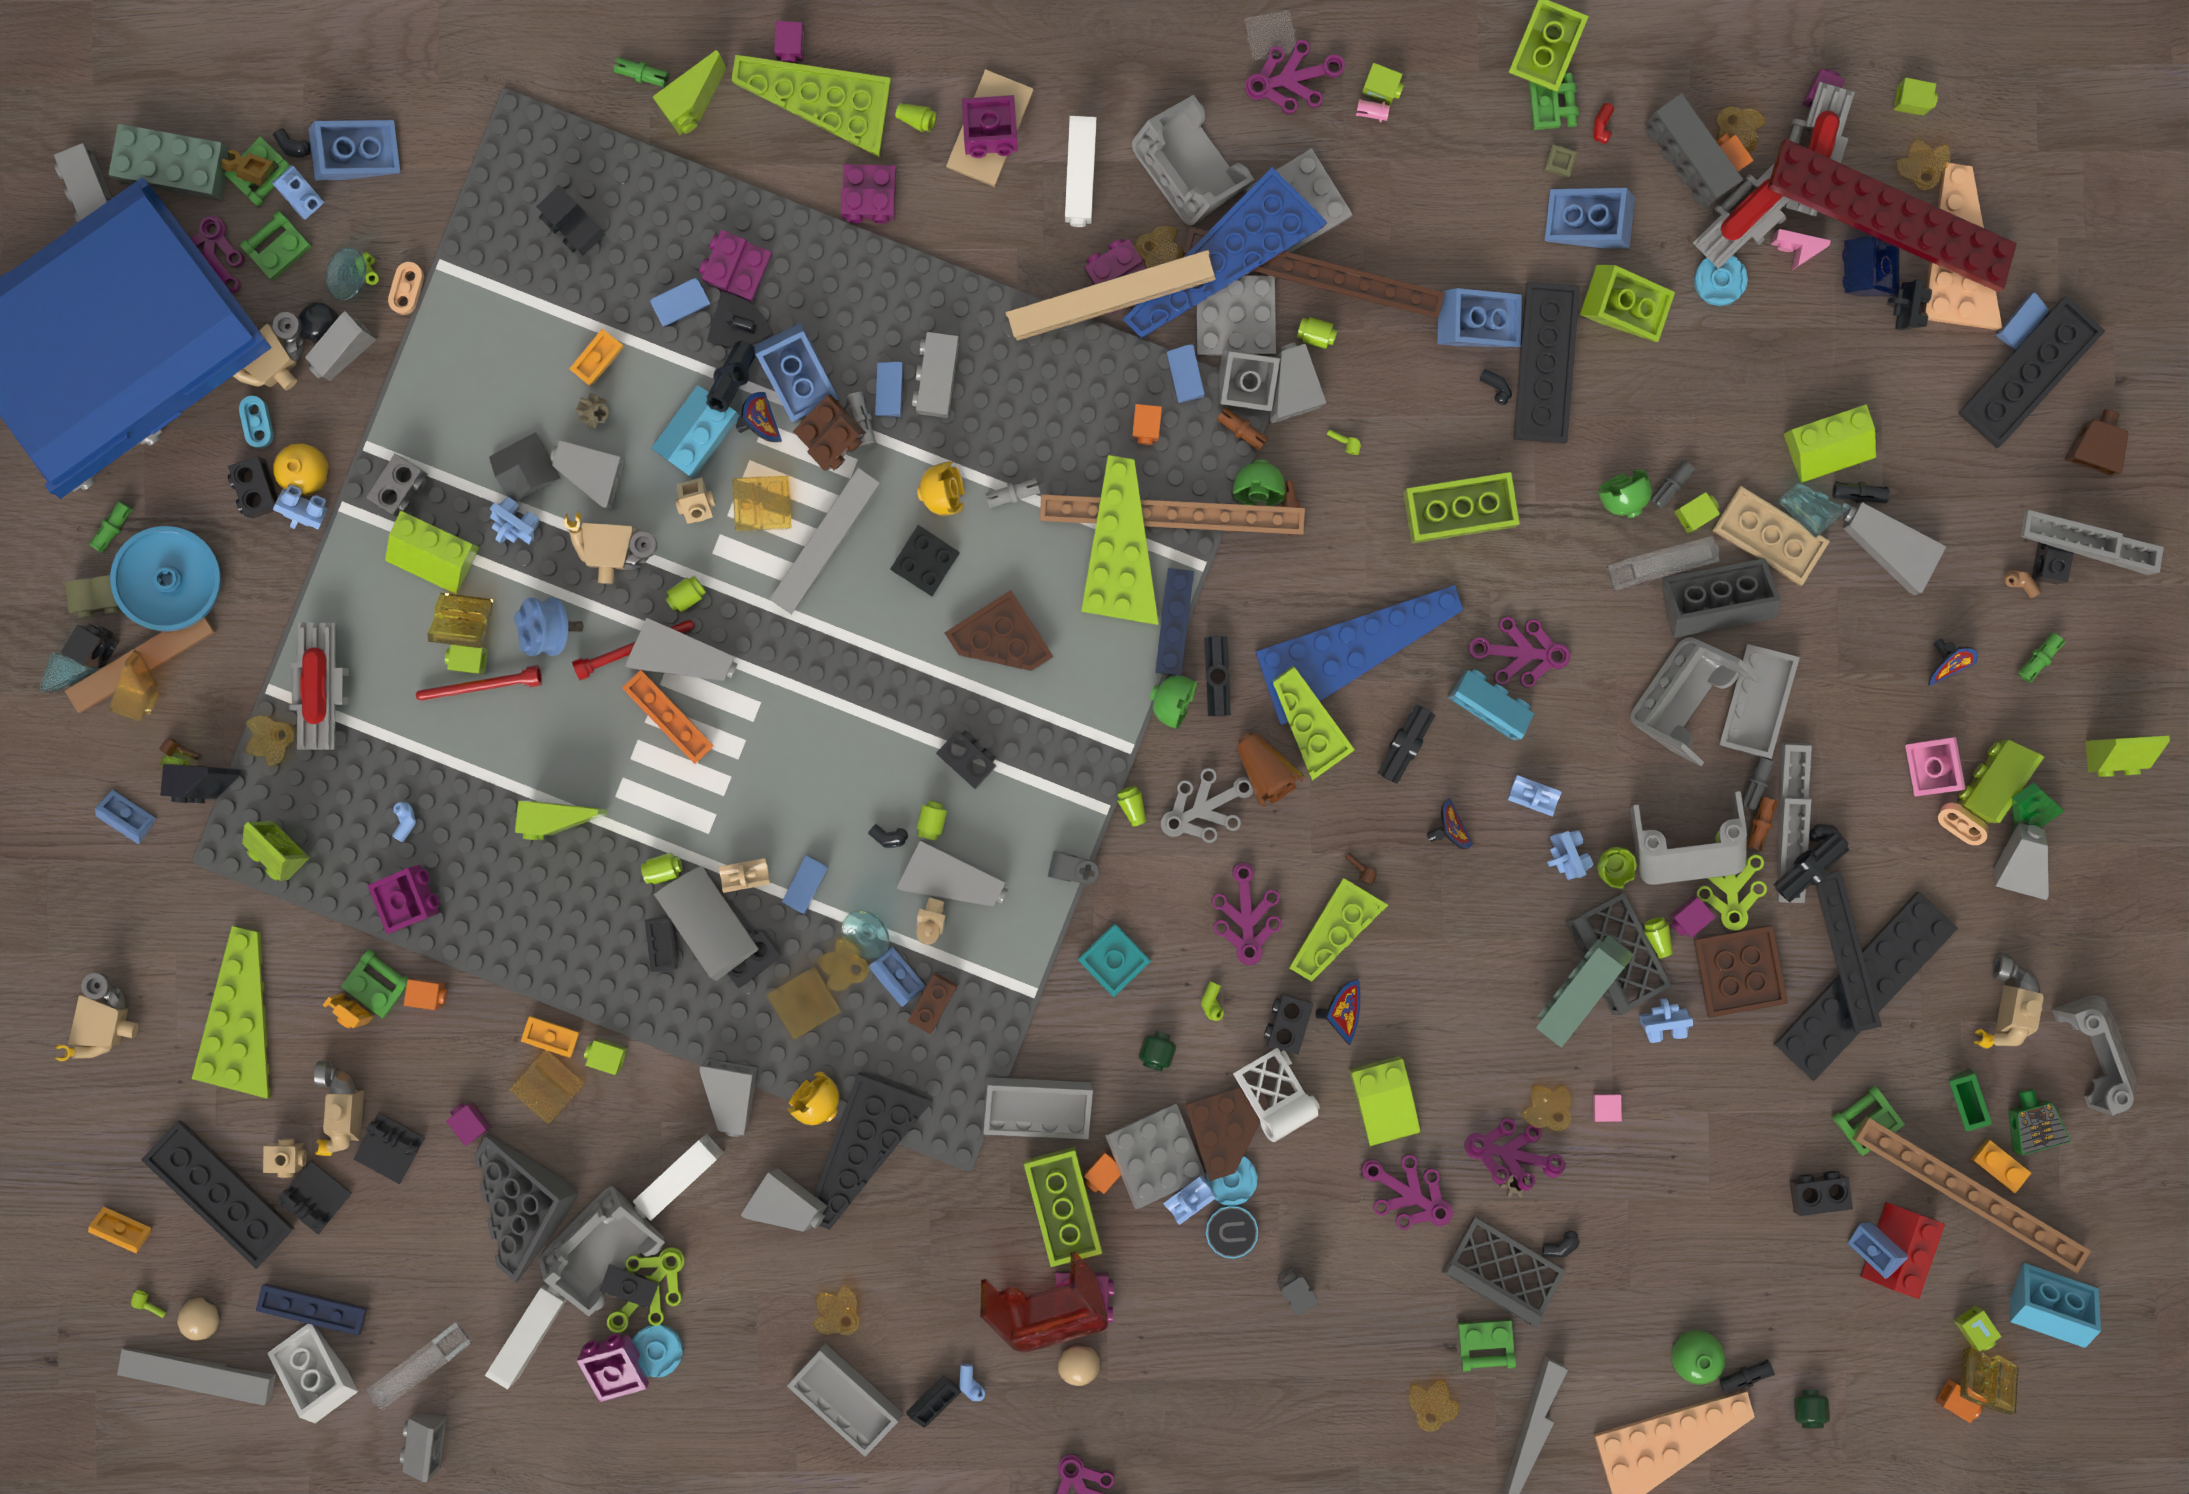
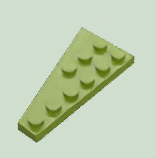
(832, 99)
(1119, 565)
(236, 1027)

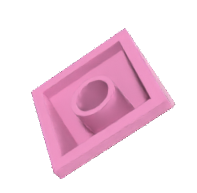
(1935, 766)

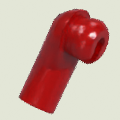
(1601, 120)

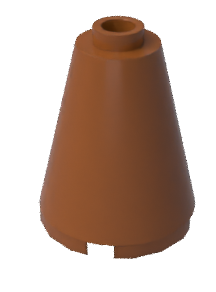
(1267, 769)

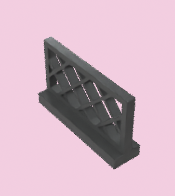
(1585, 939)
(1491, 1291)

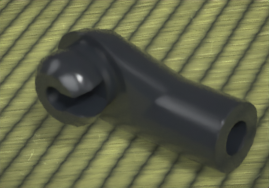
(291, 147)
(1500, 385)
(1822, 831)
(889, 839)
(1564, 1248)

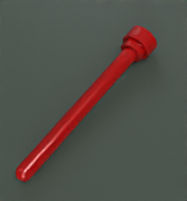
(585, 667)
(531, 676)

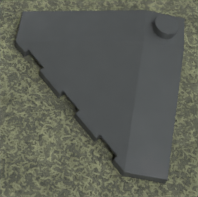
(524, 1204)

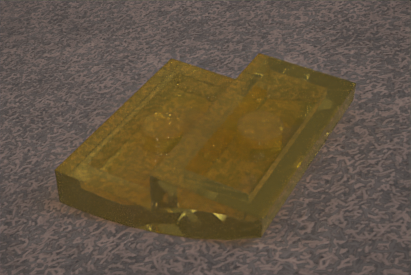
(761, 503)
(460, 620)
(803, 1003)
(547, 1087)
(1989, 1381)

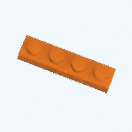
(668, 717)

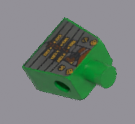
(2035, 1125)

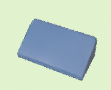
(680, 301)
(2023, 321)
(1185, 373)
(889, 389)
(124, 816)
(805, 884)
(897, 976)
(1877, 1249)

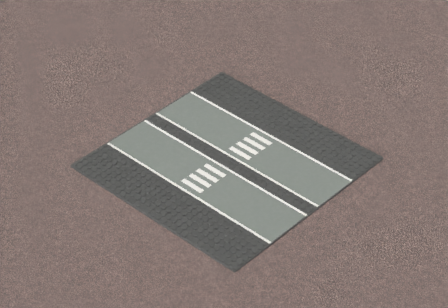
(827, 707)

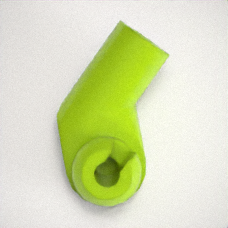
(371, 276)
(1210, 1004)

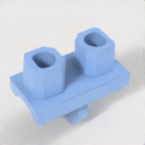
(298, 192)
(300, 509)
(510, 526)
(1534, 795)
(1566, 855)
(1666, 1018)
(1190, 1199)

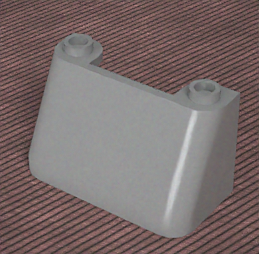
(1187, 162)
(2117, 1086)
(597, 1237)

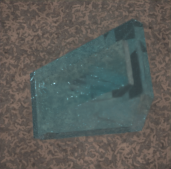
(62, 672)

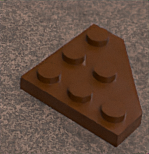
(1001, 636)
(1224, 1129)

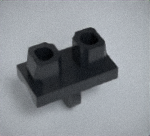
(1907, 305)

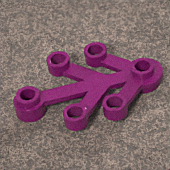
(1289, 78)
(210, 246)
(1523, 652)
(1247, 918)
(1511, 1154)
(1411, 1194)
(1075, 1477)

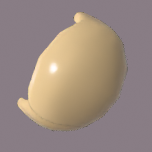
(198, 1319)
(1079, 1365)

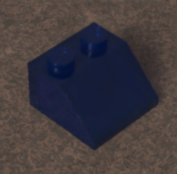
(1870, 267)

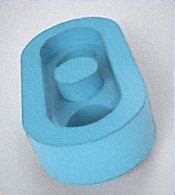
(256, 423)

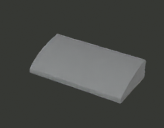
(1759, 707)
(706, 922)
(1037, 1108)
(845, 1399)

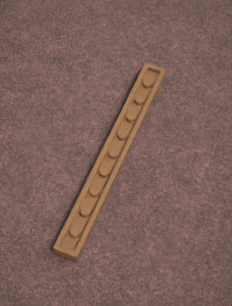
(1182, 514)
(1971, 1194)

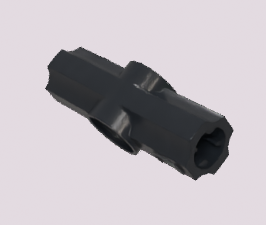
(731, 376)
(1217, 658)
(1406, 744)
(1811, 867)

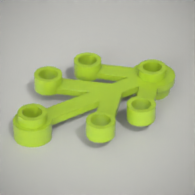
(1731, 886)
(663, 1269)

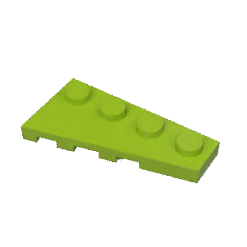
(1314, 729)
(1339, 923)

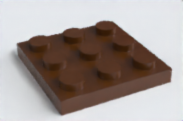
(1740, 971)

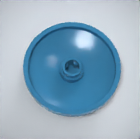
(165, 578)

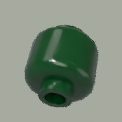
(1157, 1051)
(1811, 1409)

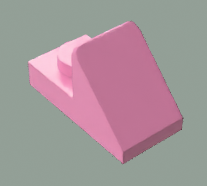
(1805, 245)

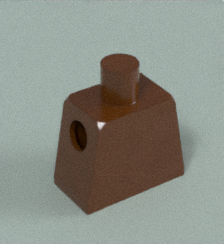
(2100, 445)

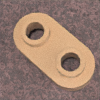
(403, 288)
(1962, 824)

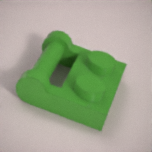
(264, 150)
(280, 252)
(371, 990)
(1883, 1115)
(1486, 1335)

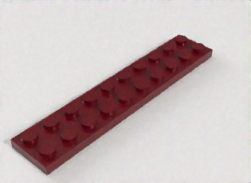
(1892, 215)

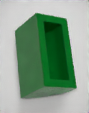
(1969, 1100)

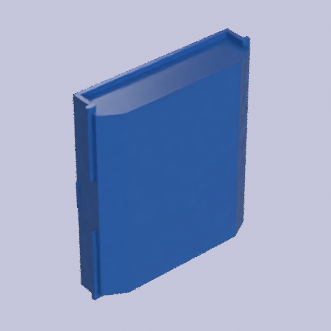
(113, 337)

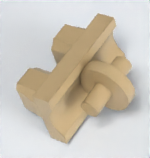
(744, 875)
(930, 922)

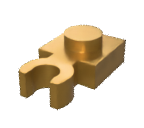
(251, 168)

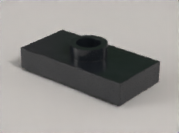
(661, 944)
(629, 1286)
(934, 1401)

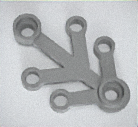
(1203, 808)

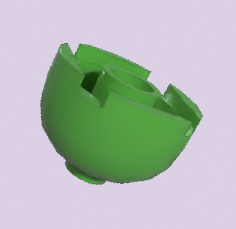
(1259, 483)
(1626, 494)
(1173, 699)
(1698, 1357)

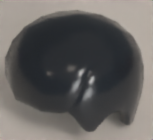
(316, 320)

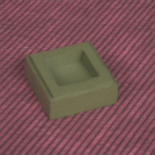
(1560, 161)

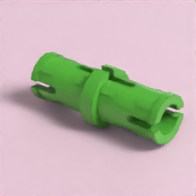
(641, 72)
(110, 526)
(2041, 657)

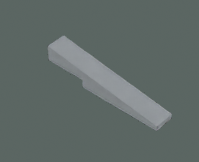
(825, 540)
(2092, 542)
(1793, 807)
(197, 1375)
(1536, 1424)

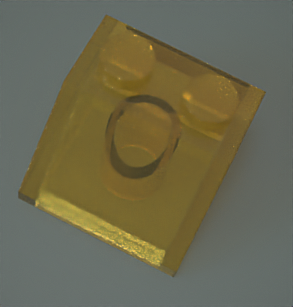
(135, 689)

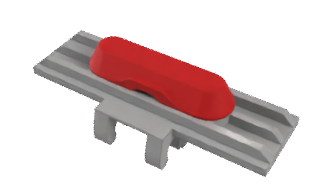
(1825, 128)
(1750, 219)
(316, 686)

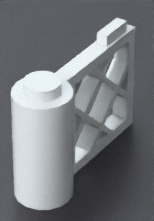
(1291, 1111)

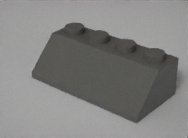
(1720, 597)

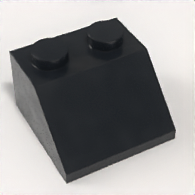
(195, 783)

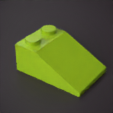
(1548, 44)
(690, 94)
(1627, 302)
(2124, 754)
(543, 818)
(274, 849)
(1385, 1100)

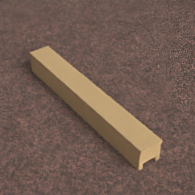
(1111, 295)

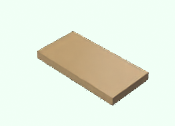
(990, 166)
(1771, 535)

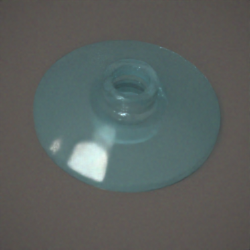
(345, 273)
(866, 933)

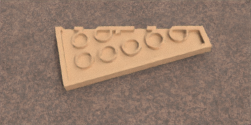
(1954, 296)
(1655, 1448)

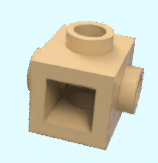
(694, 500)
(284, 1158)

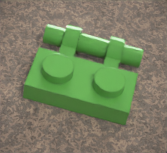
(1546, 108)

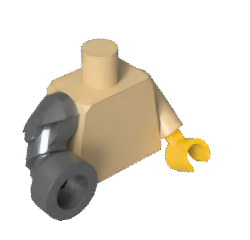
(281, 358)
(610, 546)
(2018, 1008)
(98, 1019)
(342, 1108)

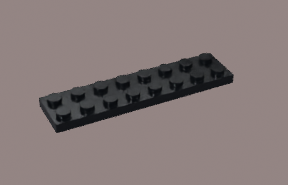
(1891, 962)

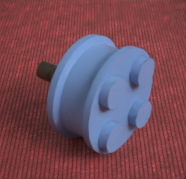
(544, 626)

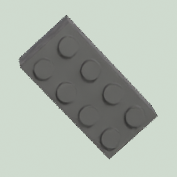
(1692, 151)

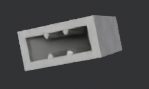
(339, 346)
(1296, 384)
(589, 470)
(2024, 863)
(730, 1094)
(784, 1204)

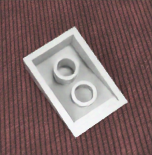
(312, 1374)

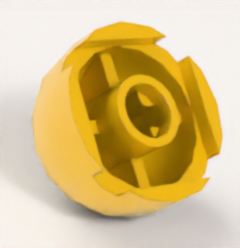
(302, 467)
(941, 489)
(815, 1100)

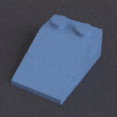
(353, 149)
(1590, 217)
(1480, 319)
(795, 371)

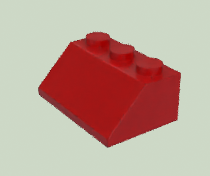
(1915, 1236)

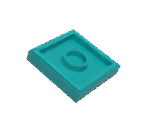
(1114, 960)

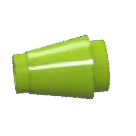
(917, 116)
(1132, 805)
(1659, 936)

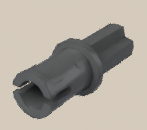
(1672, 484)
(1757, 783)

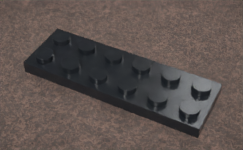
(1546, 362)
(2031, 372)
(217, 1194)

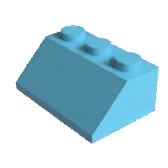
(694, 433)
(1492, 704)
(2055, 1306)

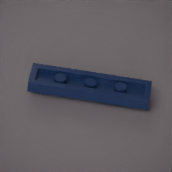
(1174, 621)
(311, 1309)

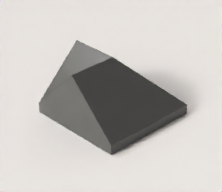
(523, 468)

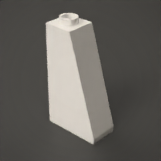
(1080, 170)
(677, 1177)
(526, 1337)

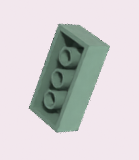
(169, 162)
(1588, 985)

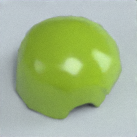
(1617, 867)

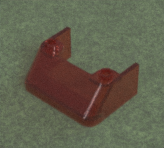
(1049, 1315)

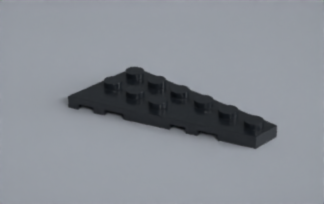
(868, 1133)

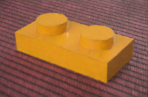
(596, 357)
(550, 1036)
(2000, 1166)
(119, 1229)

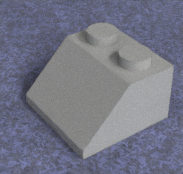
(1247, 380)
(423, 1445)

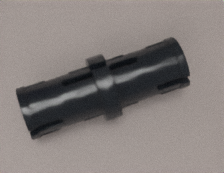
(1860, 492)
(1746, 1376)

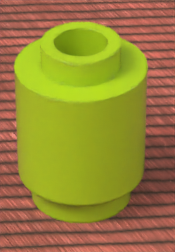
(1317, 332)
(685, 594)
(931, 820)
(661, 868)

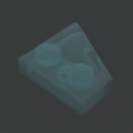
(1812, 509)

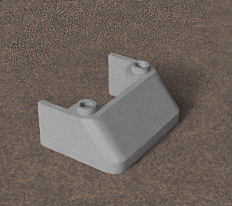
(1681, 688)
(1665, 865)

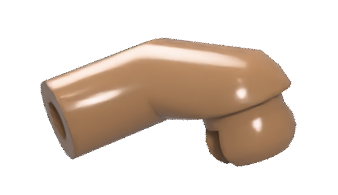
(2023, 580)

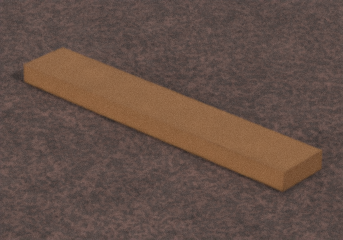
(155, 653)

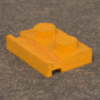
(348, 1012)

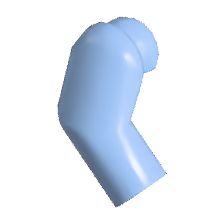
(406, 818)
(968, 1385)

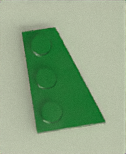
(2034, 807)

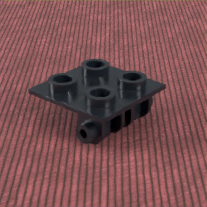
(924, 560)
(389, 1148)
(314, 1197)

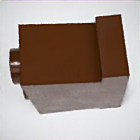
(933, 1003)

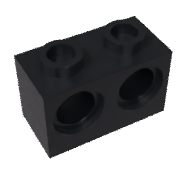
(260, 484)
(2052, 564)
(90, 645)
(962, 764)
(756, 964)
(1296, 1025)
(1821, 1200)

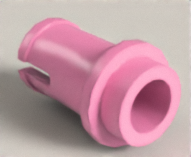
(1373, 110)

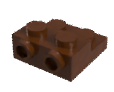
(829, 433)

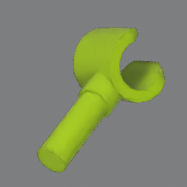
(1353, 445)
(139, 1301)

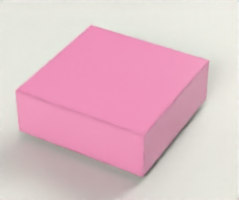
(1607, 1107)

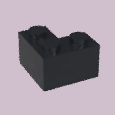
(565, 215)

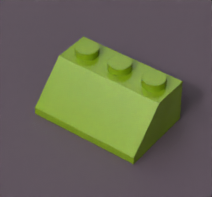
(1832, 443)
(429, 552)
(1999, 780)

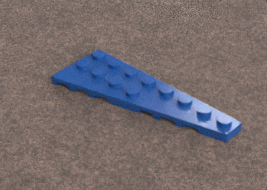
(1247, 236)
(1349, 649)

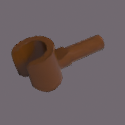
(170, 746)
(1368, 874)

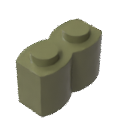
(91, 596)

